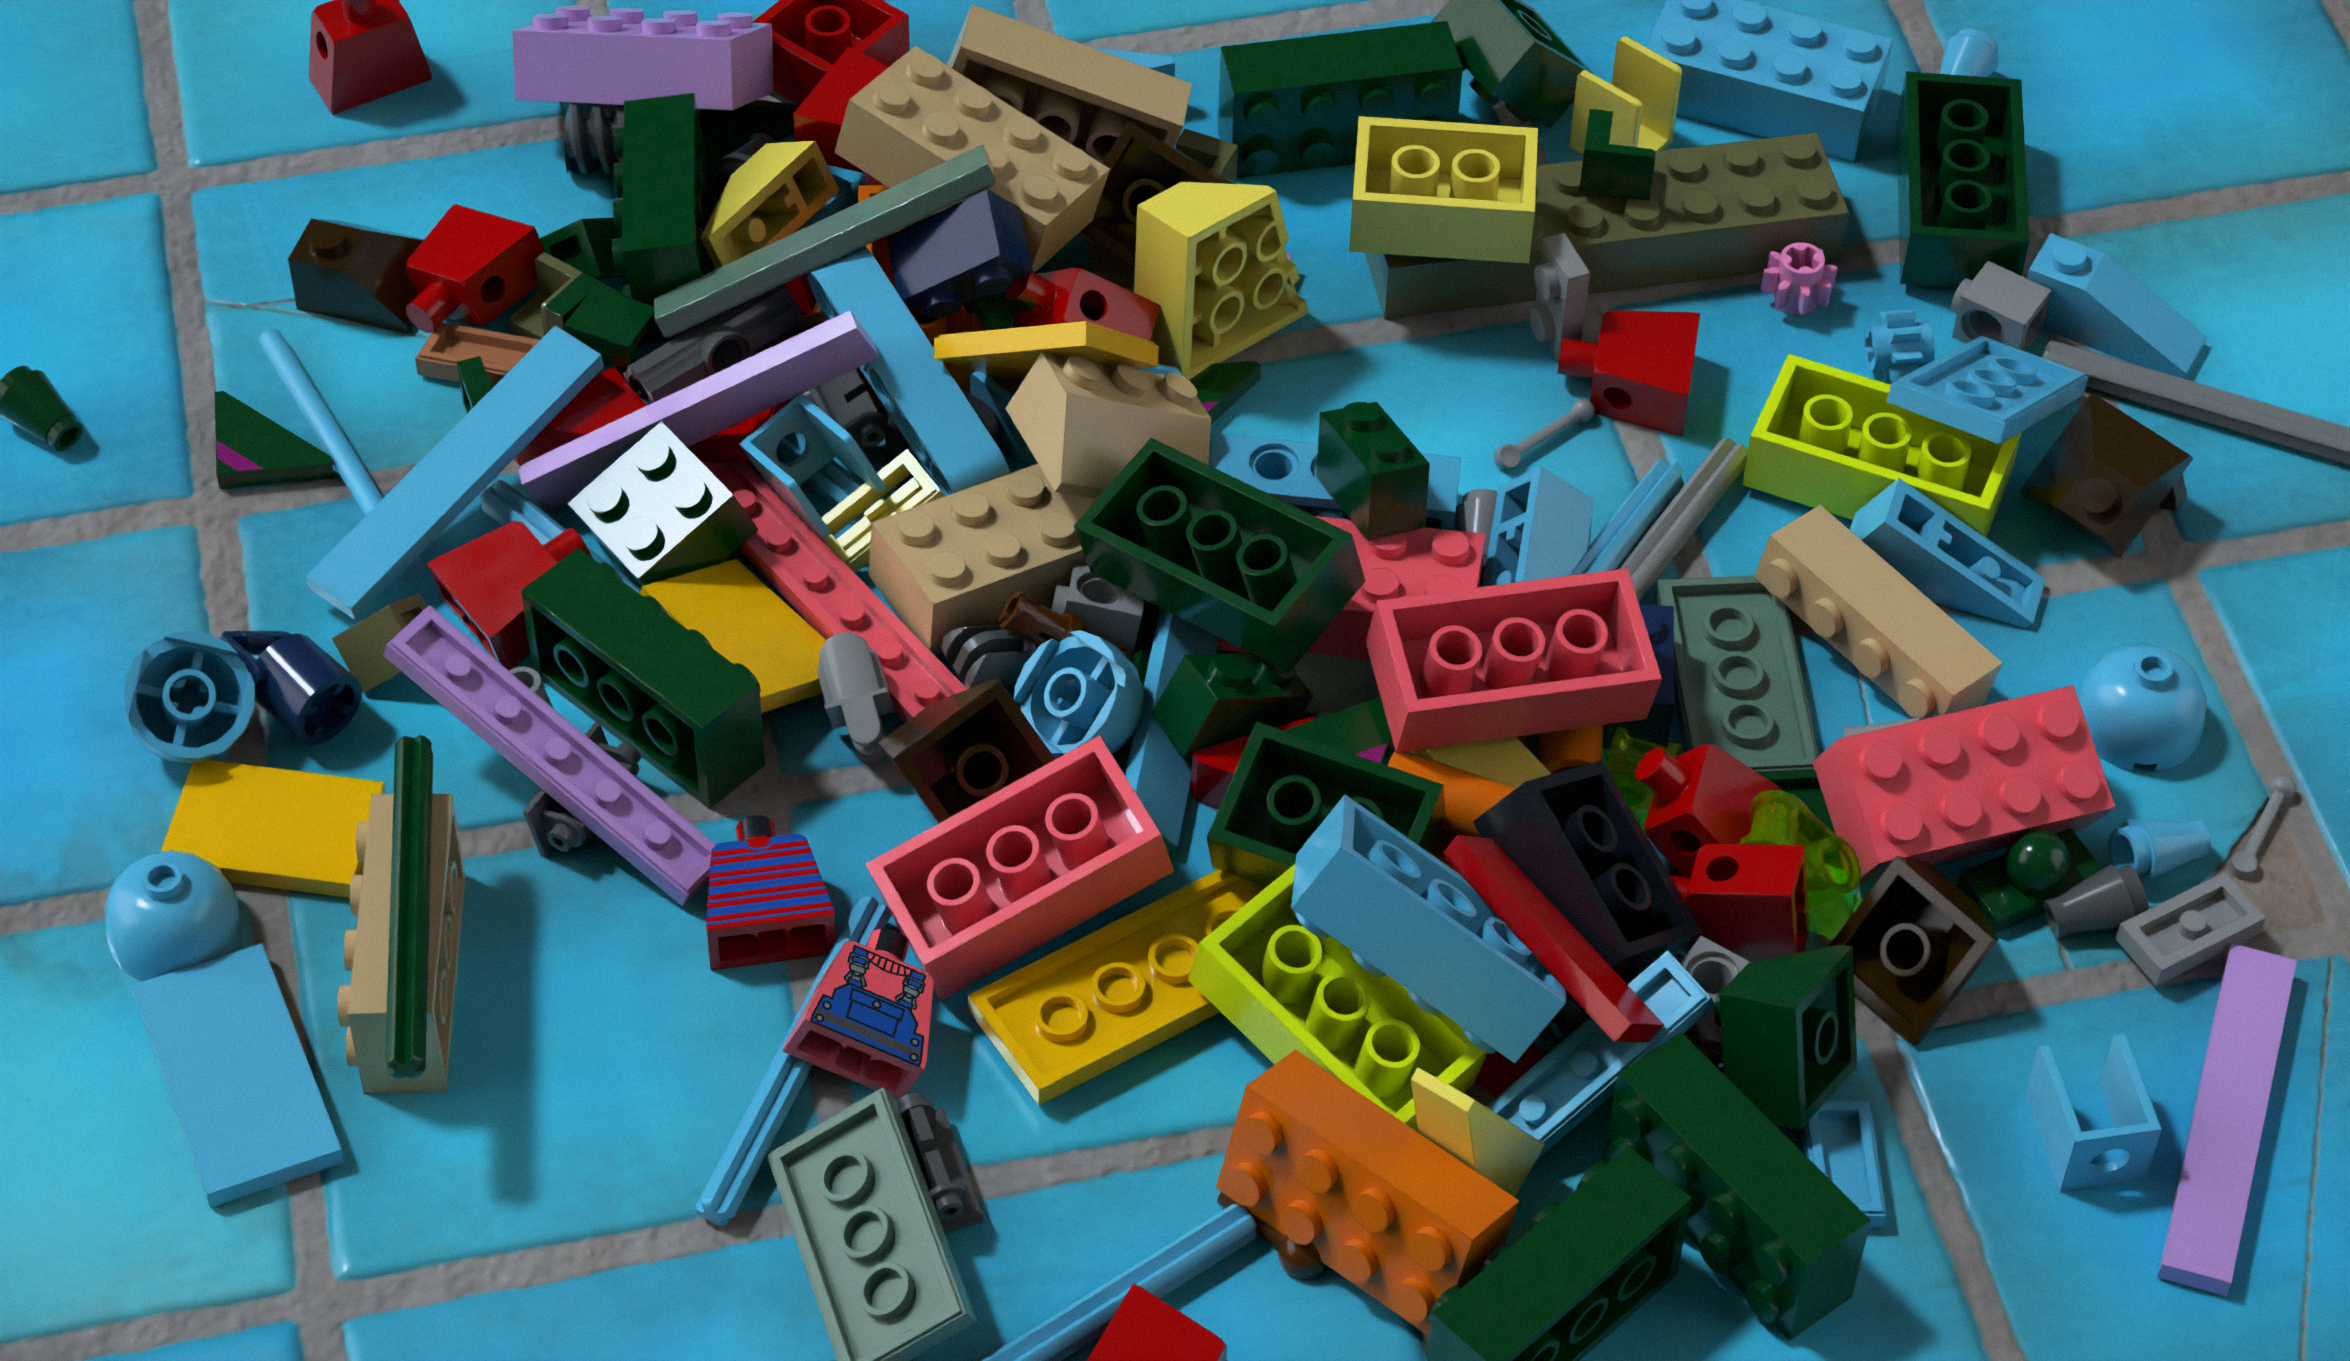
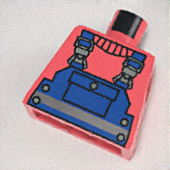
(868, 1016)

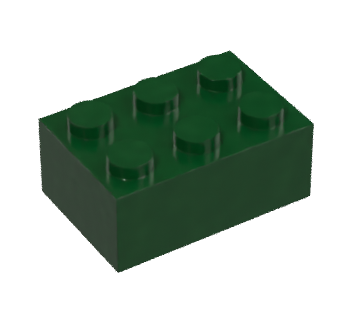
(1291, 786)

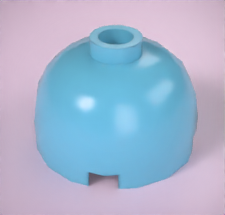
(1080, 692)
(188, 697)
(2143, 707)
(170, 914)

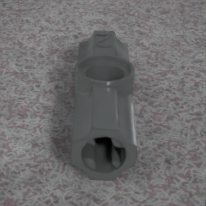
(714, 345)

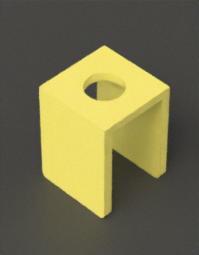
(1641, 98)

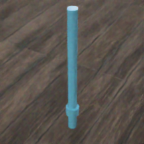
(327, 430)

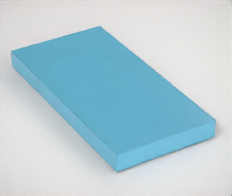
(1988, 389)
(237, 1075)

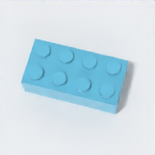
(1773, 71)
(1423, 929)

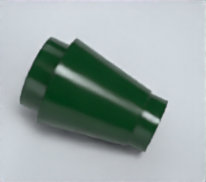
(37, 407)

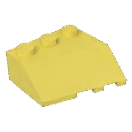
(1215, 269)

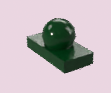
(2030, 871)

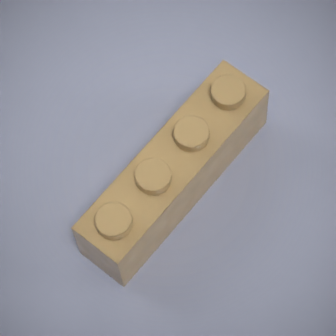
(1876, 617)

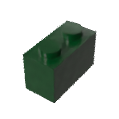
(1372, 470)
(1224, 696)

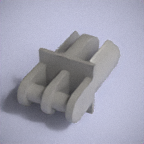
(855, 692)

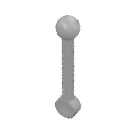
(1510, 455)
(2244, 863)

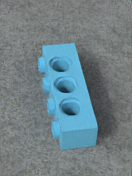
(1290, 469)

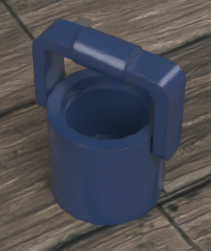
(298, 683)

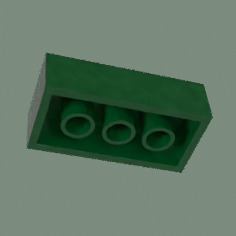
(1302, 97)
(1960, 177)
(663, 199)
(1220, 554)
(645, 677)
(1756, 1198)
(1571, 1273)

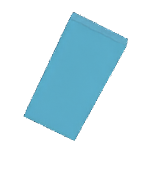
(1845, 1150)

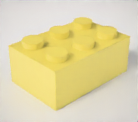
(1444, 189)

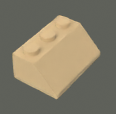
(1095, 416)

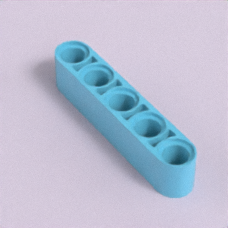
(907, 377)

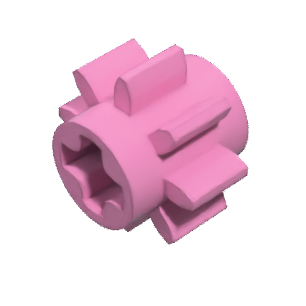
(1799, 279)

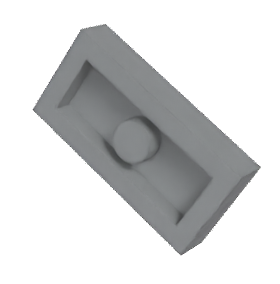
(1560, 294)
(2190, 928)

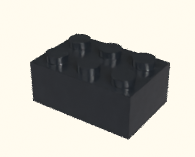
(1593, 864)

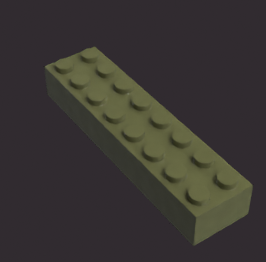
(1706, 218)

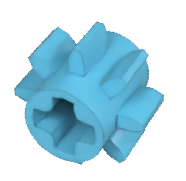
(1898, 344)

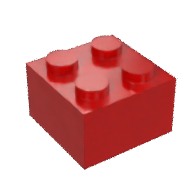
(815, 33)

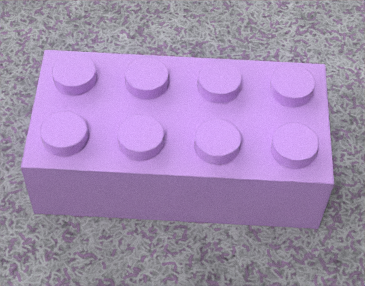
(636, 57)

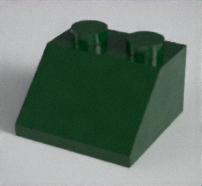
(1790, 1031)

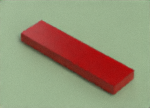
(1553, 940)

